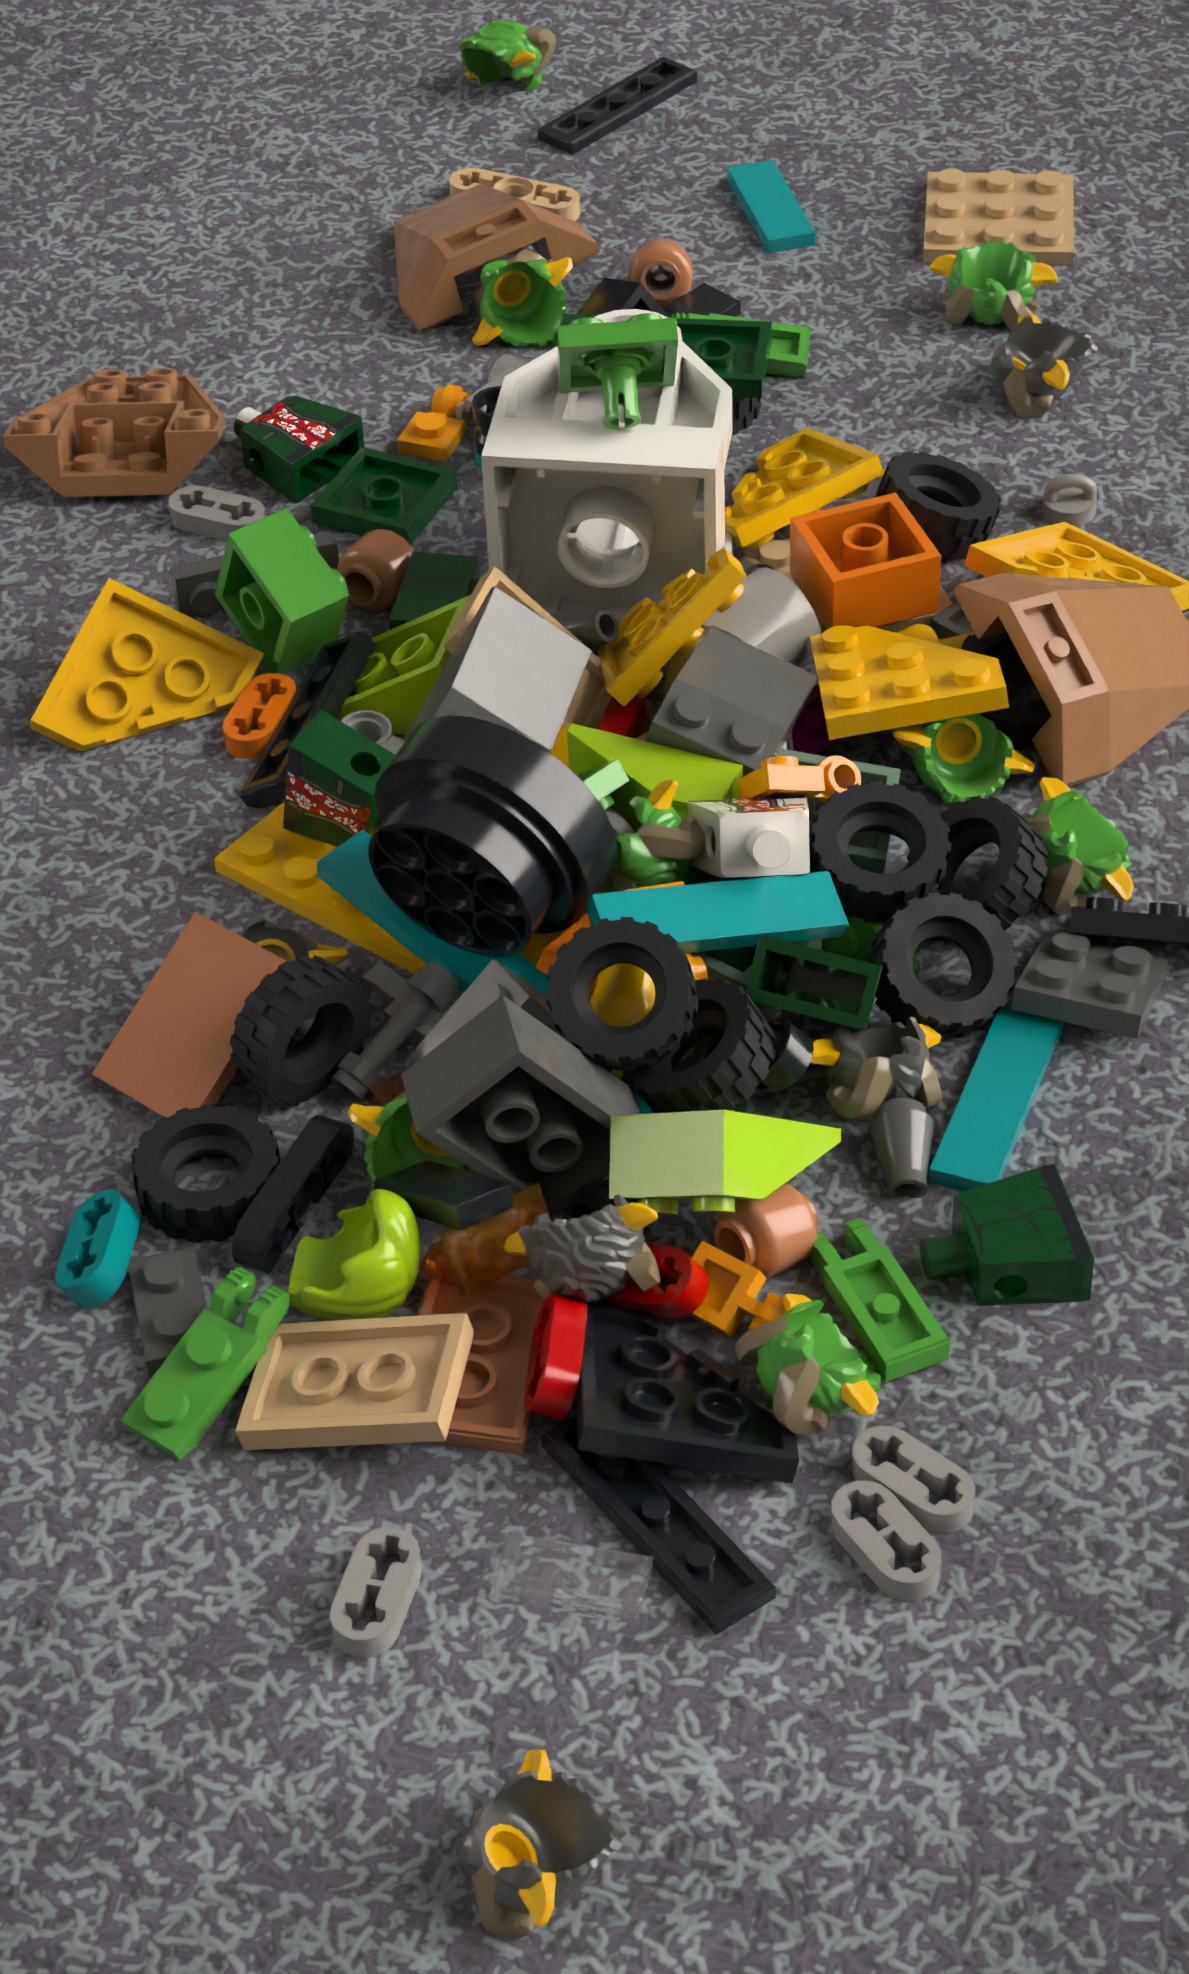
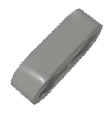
(212, 511)
(916, 1474)
(874, 1549)
(390, 1596)

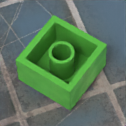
(281, 591)

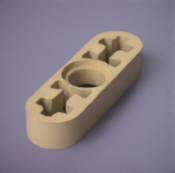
(552, 197)

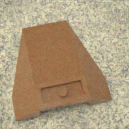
(463, 236)
(118, 434)
(1101, 657)

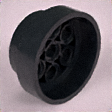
(487, 836)

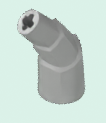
(766, 615)

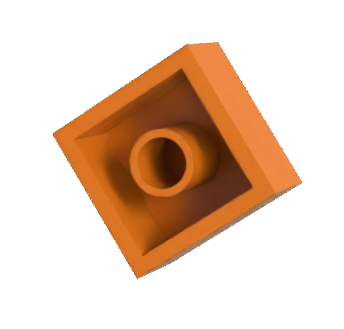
(865, 563)

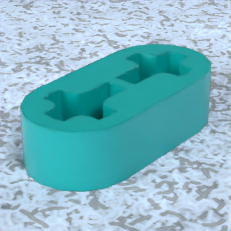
(97, 1249)

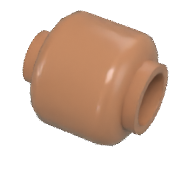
(662, 253)
(375, 569)
(770, 1231)

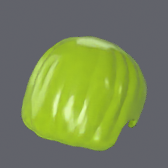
(361, 1268)

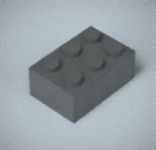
(518, 1104)

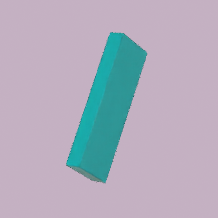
(771, 206)

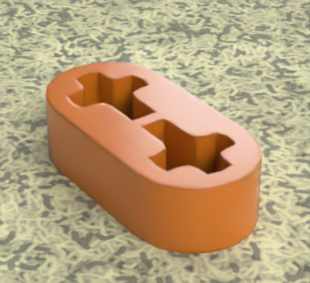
(249, 711)

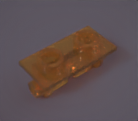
(478, 1253)

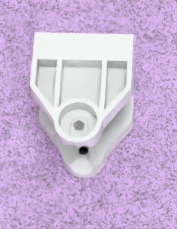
(601, 511)

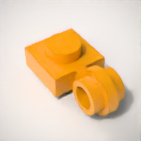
(436, 432)
(785, 777)
(733, 1292)

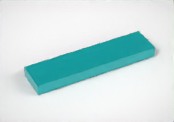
(732, 911)
(995, 1100)

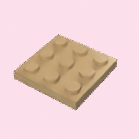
(1000, 206)

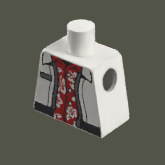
(753, 836)

